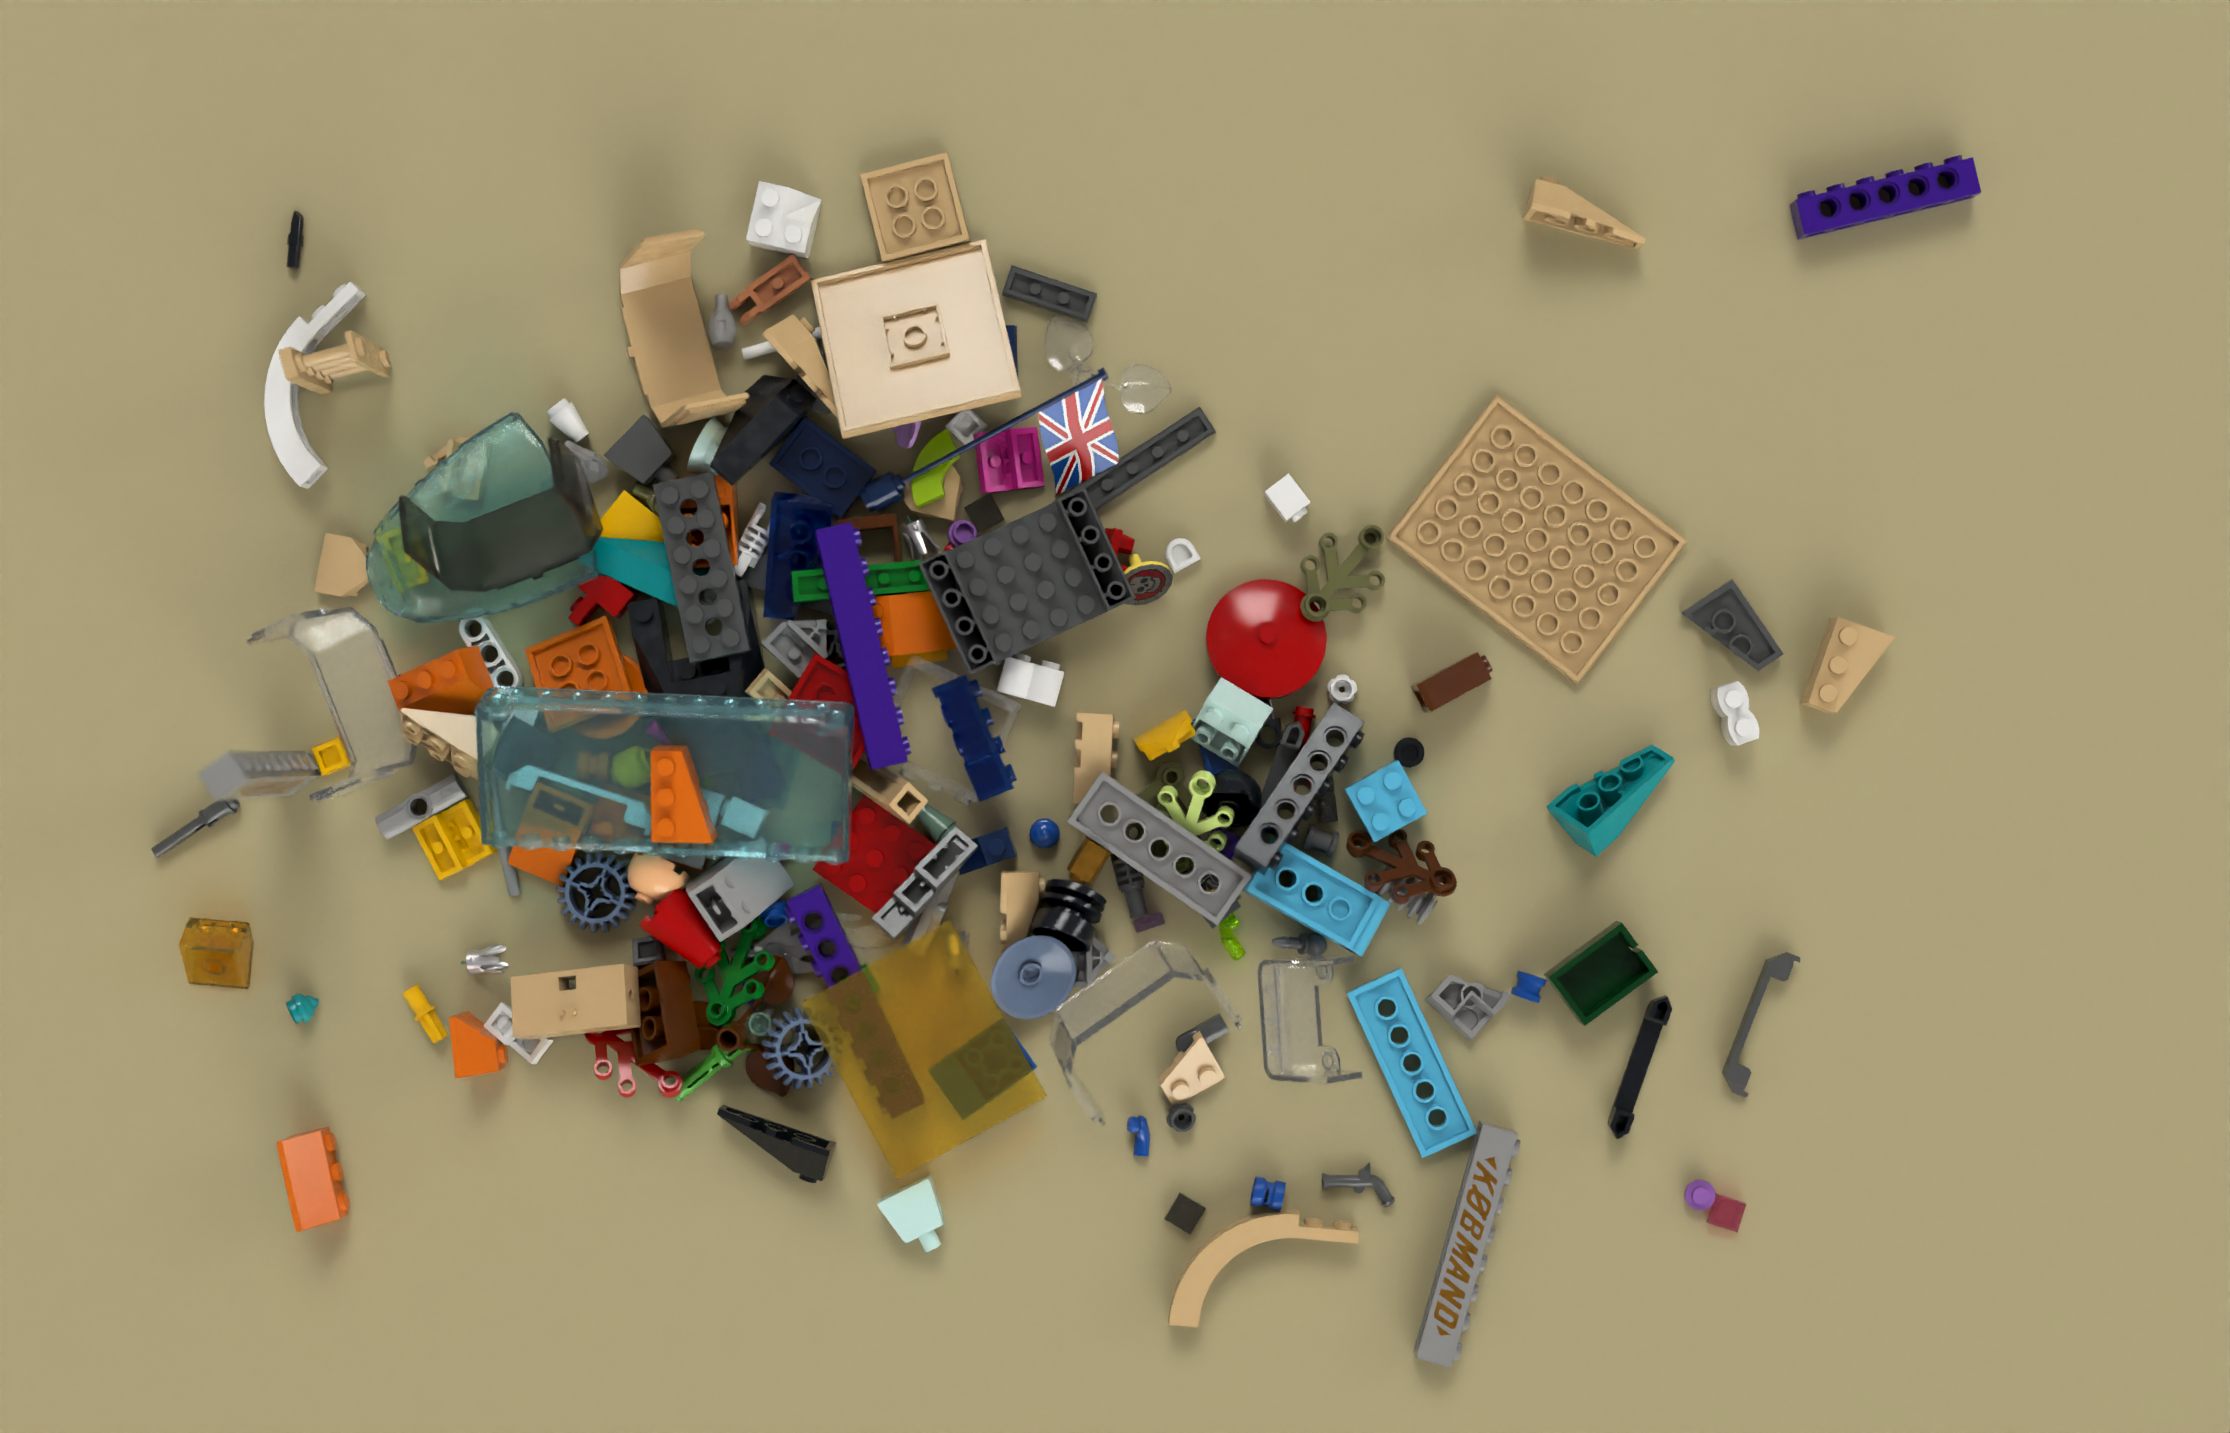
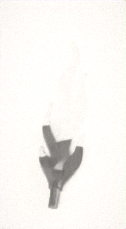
(783, 943)

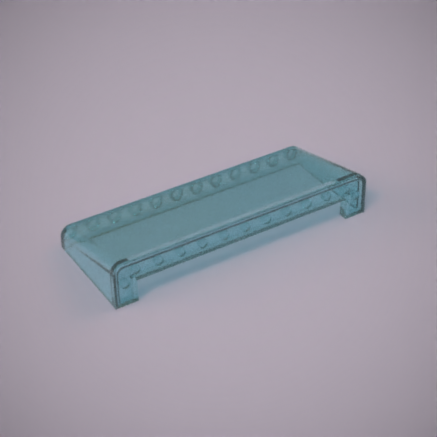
(578, 771)

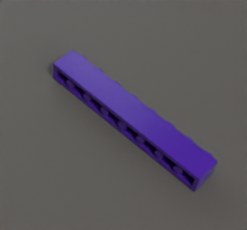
(861, 646)

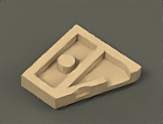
(1191, 1072)

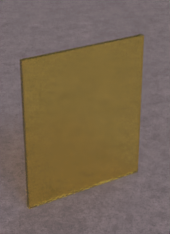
(924, 1049)

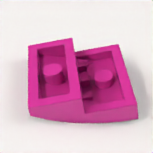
(1009, 461)

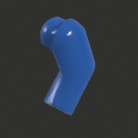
(1142, 1134)

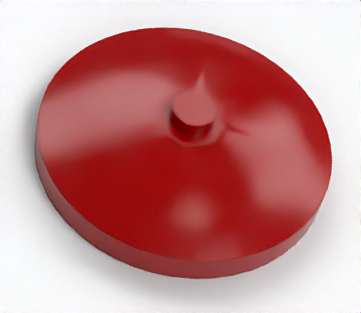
(1264, 639)

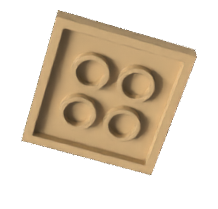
(915, 207)

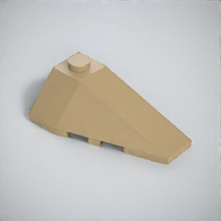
(1566, 210)
(800, 349)
(1018, 904)

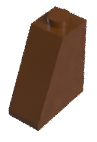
(1452, 682)

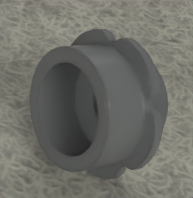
(1184, 1124)

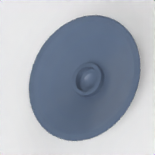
(1033, 977)

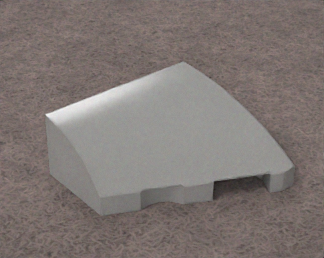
(1466, 1004)

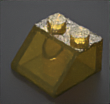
(217, 952)

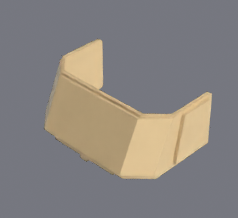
(669, 332)

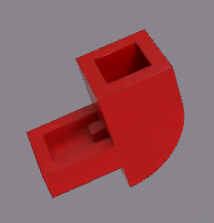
(601, 592)

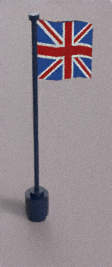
(1072, 430)

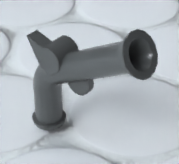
(1359, 1182)

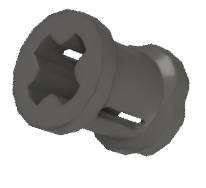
(1320, 841)

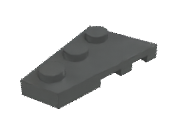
(1735, 624)

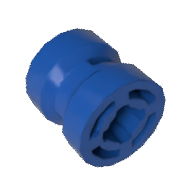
(1274, 1194)

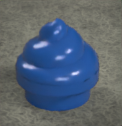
(1044, 833)
(775, 914)

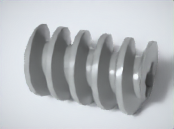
(1417, 904)

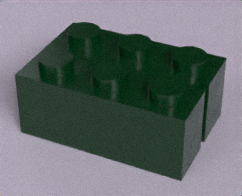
(1600, 973)

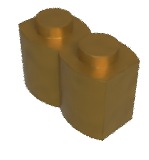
(1088, 861)

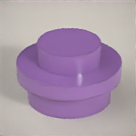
(961, 532)
(1699, 1195)

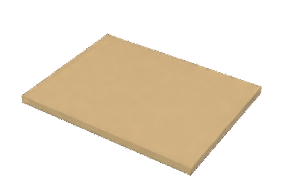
(1536, 539)

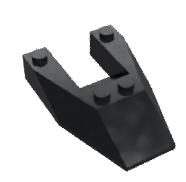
(715, 677)

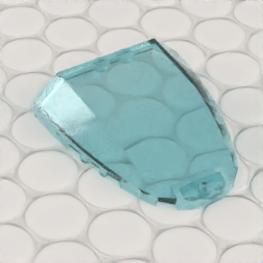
(483, 475)

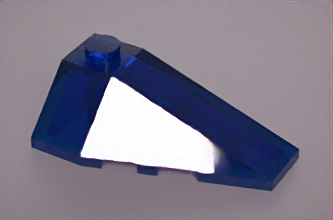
(791, 547)

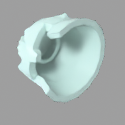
(706, 447)

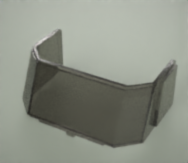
(512, 540)

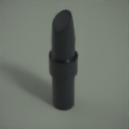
(295, 241)

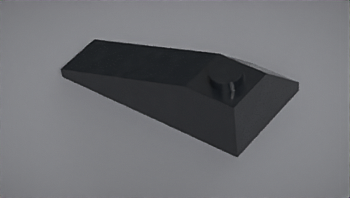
(768, 416)
(793, 1148)

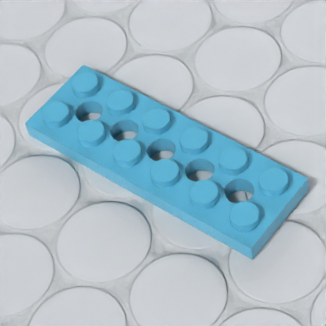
(1432, 1066)

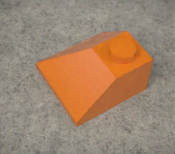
(474, 1047)

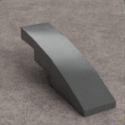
(924, 883)

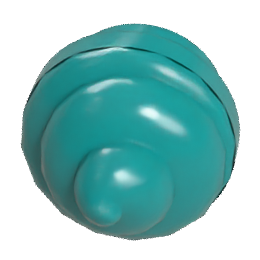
(302, 1007)

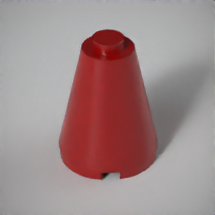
(683, 930)

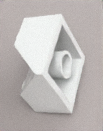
(783, 220)

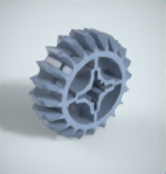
(591, 903)
(804, 1060)

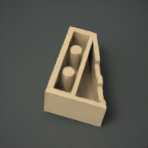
(1842, 663)

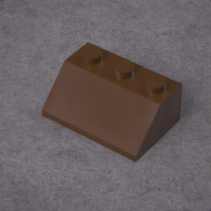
(666, 1014)

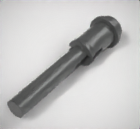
(207, 816)

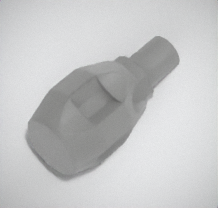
(722, 324)

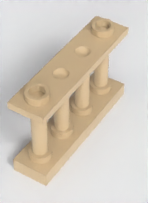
(321, 368)

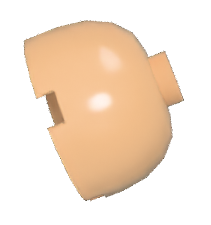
(654, 878)

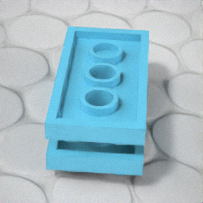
(1341, 911)

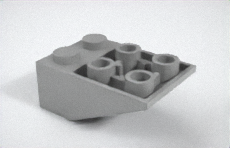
(737, 892)

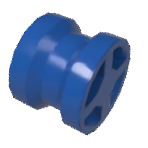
(1528, 986)

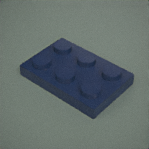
(822, 467)

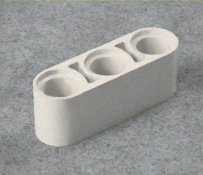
(486, 639)

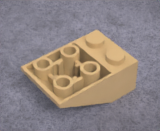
(445, 736)

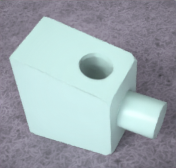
(915, 1212)

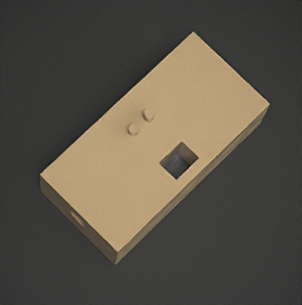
(575, 1001)

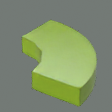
(929, 485)

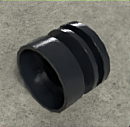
(1069, 914)

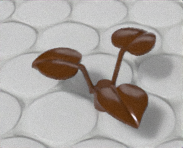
(778, 988)

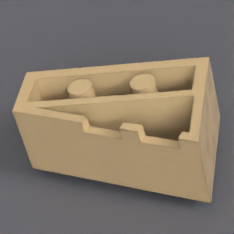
(1093, 750)

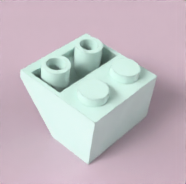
(1230, 721)

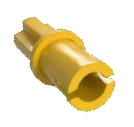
(425, 1014)

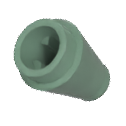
(935, 823)

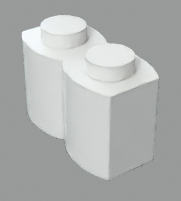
(1031, 680)
(1732, 705)

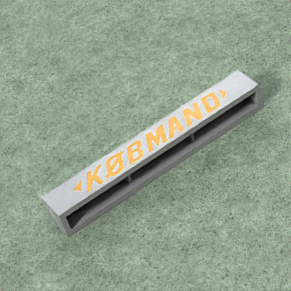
(259, 774)
(1465, 1244)

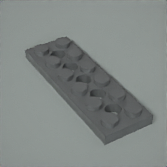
(682, 558)

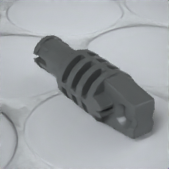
(1131, 883)

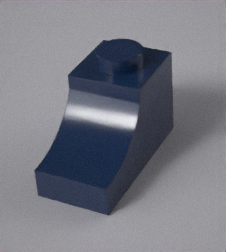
(991, 849)

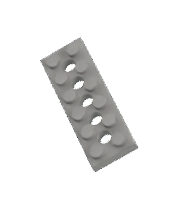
(1159, 827)

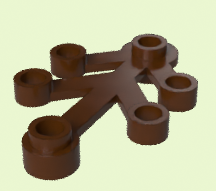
(1403, 867)

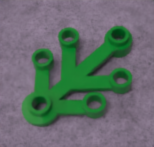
(734, 975)

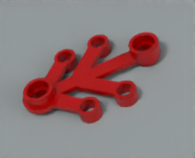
(625, 1058)

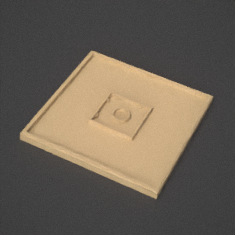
(915, 339)

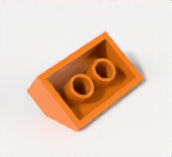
(445, 684)
(313, 1178)

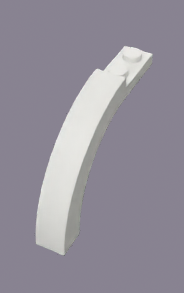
(282, 396)

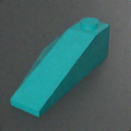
(639, 565)
(1605, 805)

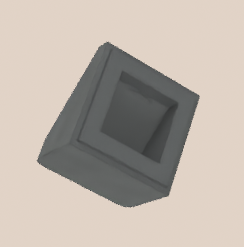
(646, 951)

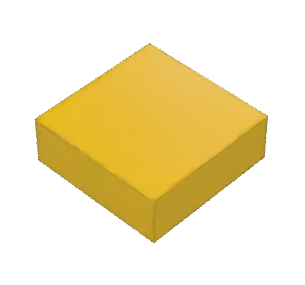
(331, 756)

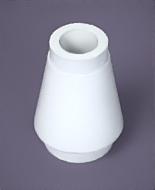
(568, 420)

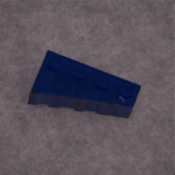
(974, 737)

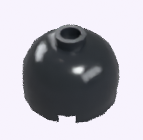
(1236, 791)

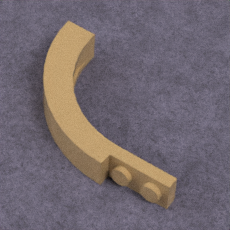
(879, 785)
(1236, 1238)

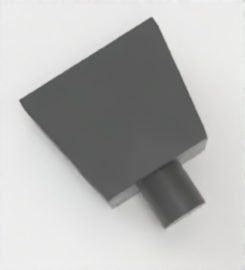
(644, 453)

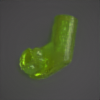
(1228, 938)

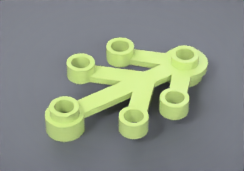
(1190, 822)

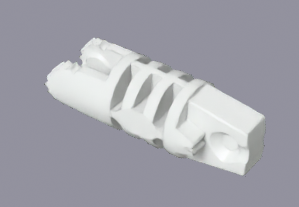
(751, 542)

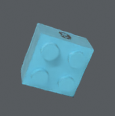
(1385, 800)

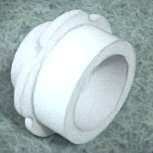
(1344, 681)

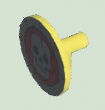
(1147, 580)

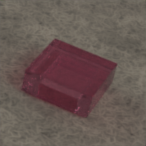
(1726, 1212)

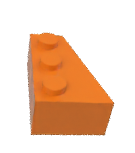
(677, 801)

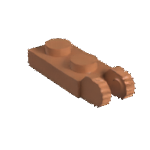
(771, 288)

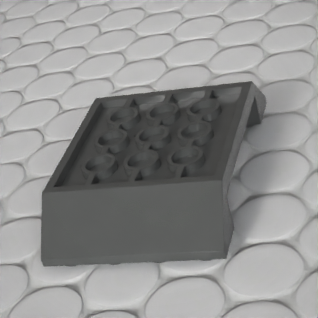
(1027, 581)

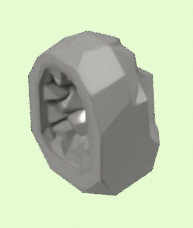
(592, 463)

